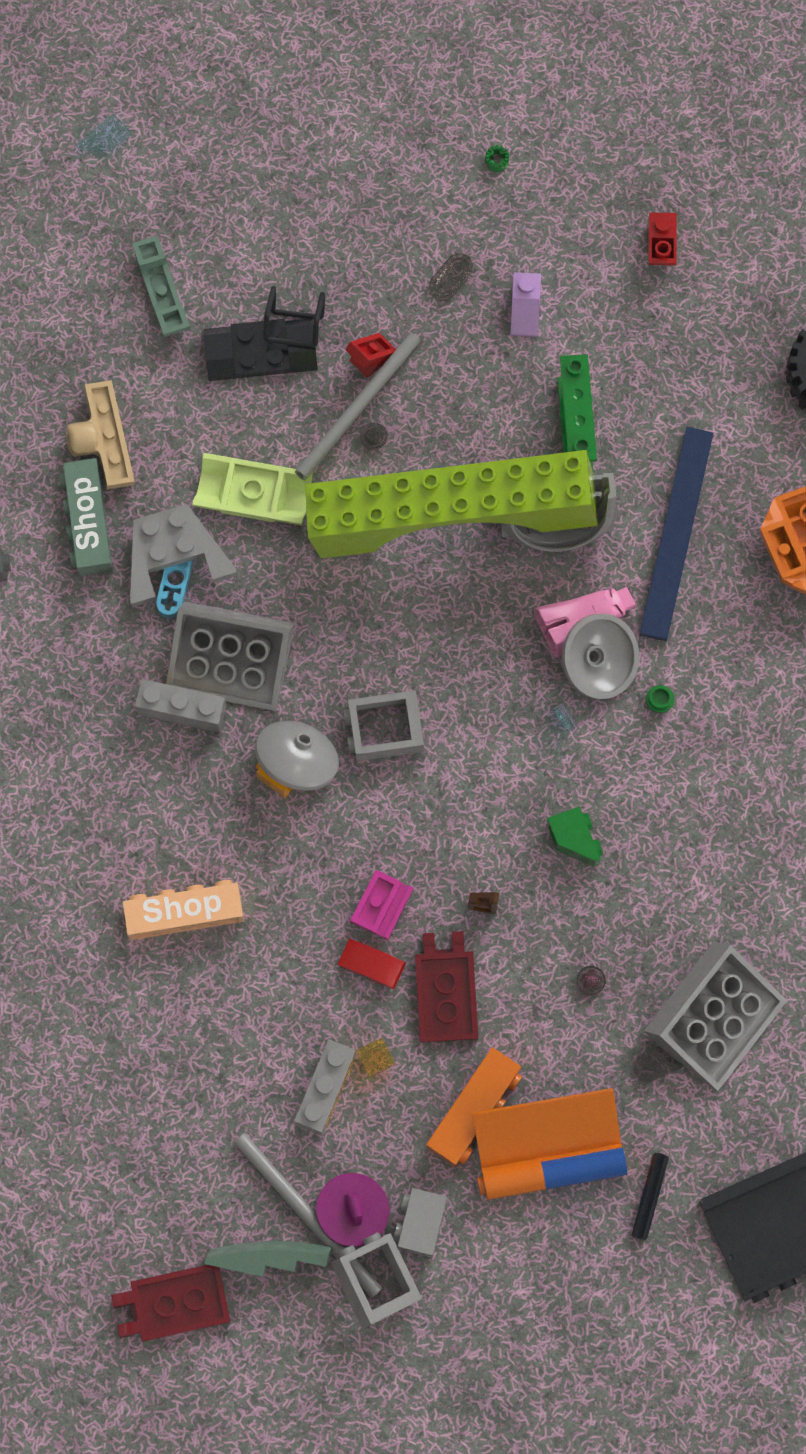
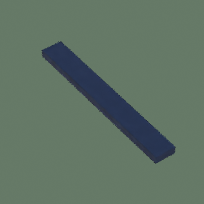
(676, 534)

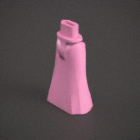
(558, 618)

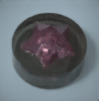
(591, 980)

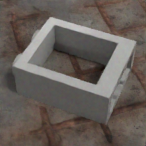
(411, 746)
(353, 1290)

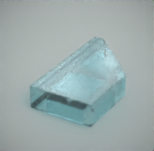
(106, 136)

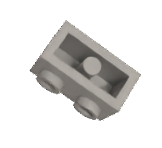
(421, 1222)

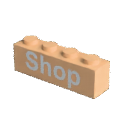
(183, 910)

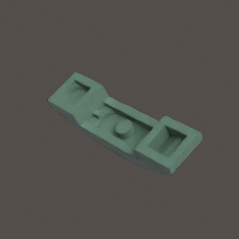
(160, 286)

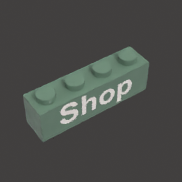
(87, 517)

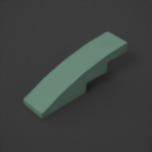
(256, 1256)

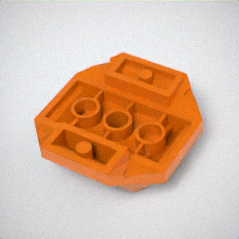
(785, 537)

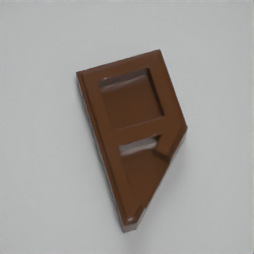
(484, 902)

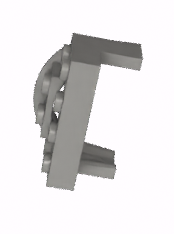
(572, 538)

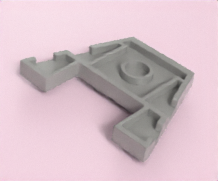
(170, 540)

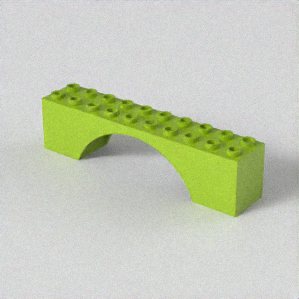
(529, 492)

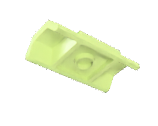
(251, 490)

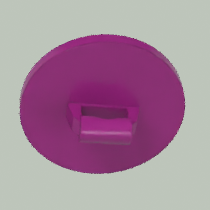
(352, 1209)

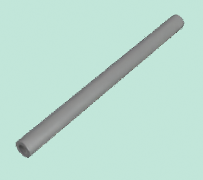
(357, 406)
(302, 1208)

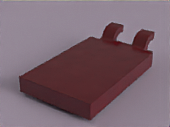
(446, 991)
(174, 1303)

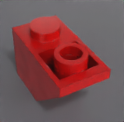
(662, 239)

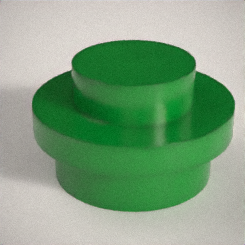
(660, 699)

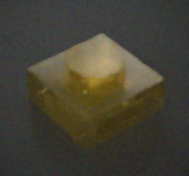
(375, 1057)

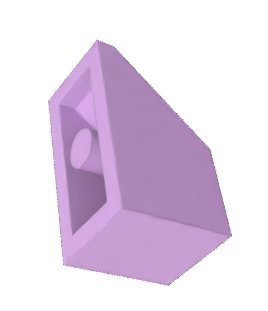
(525, 304)

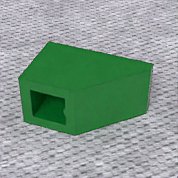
(572, 836)

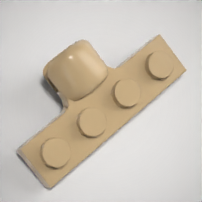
(102, 436)

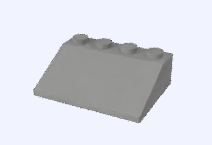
(230, 654)
(716, 1014)

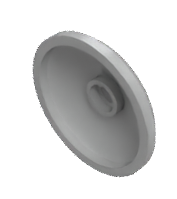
(613, 652)
(296, 755)

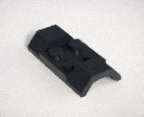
(244, 353)

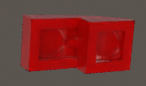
(371, 963)

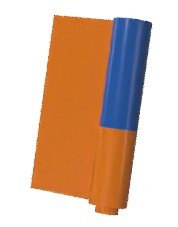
(549, 1144)

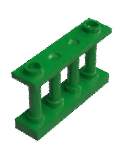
(576, 406)

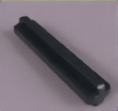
(650, 1196)

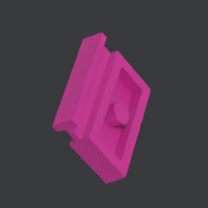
(381, 905)

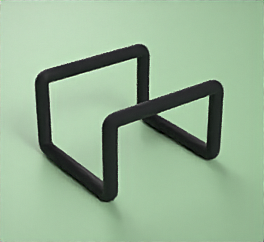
(271, 307)

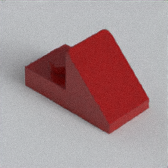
(369, 353)

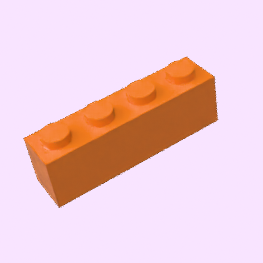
(482, 1093)

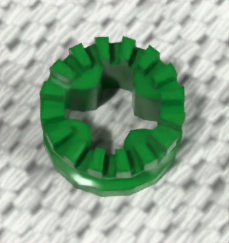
(503, 153)

